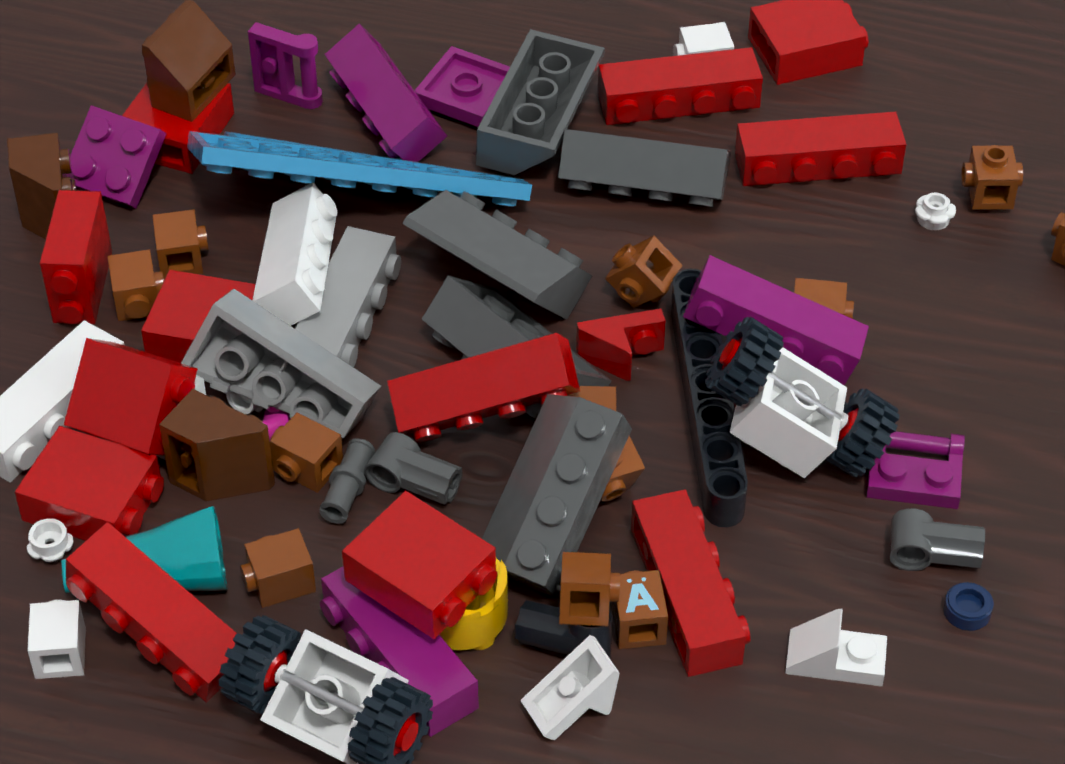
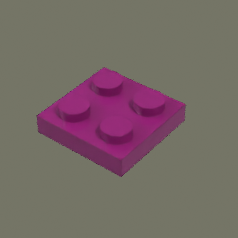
(462, 85)
(115, 156)

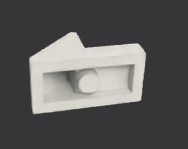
(830, 653)
(575, 685)

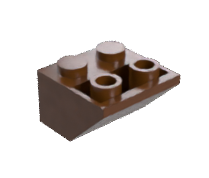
(187, 62)
(37, 174)
(216, 449)

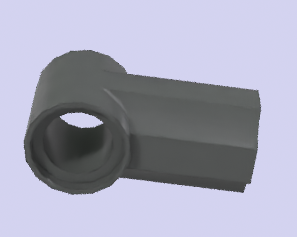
(402, 465)
(921, 541)

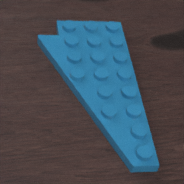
(344, 168)

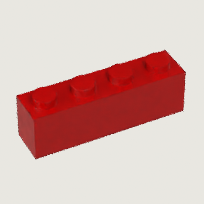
(679, 86)
(819, 148)
(482, 387)
(695, 595)
(151, 609)

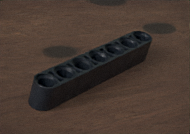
(710, 415)

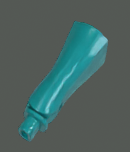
(186, 550)

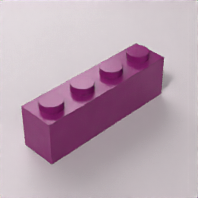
(384, 95)
(809, 330)
(403, 649)

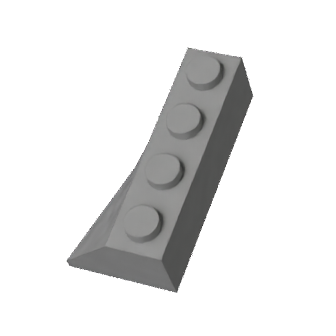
(277, 366)

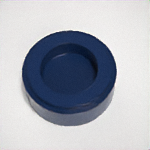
(968, 606)

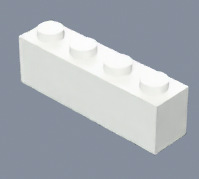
(296, 255)
(40, 401)

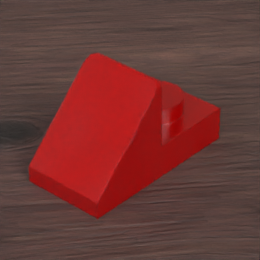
(613, 340)

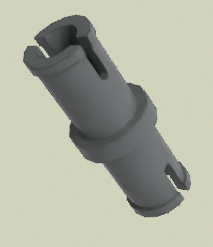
(346, 481)

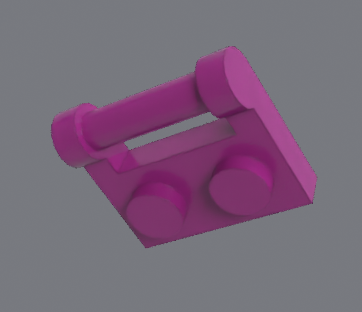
(274, 69)
(916, 478)

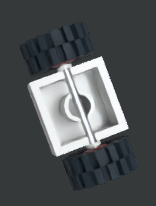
(795, 408)
(325, 694)

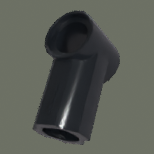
(540, 627)

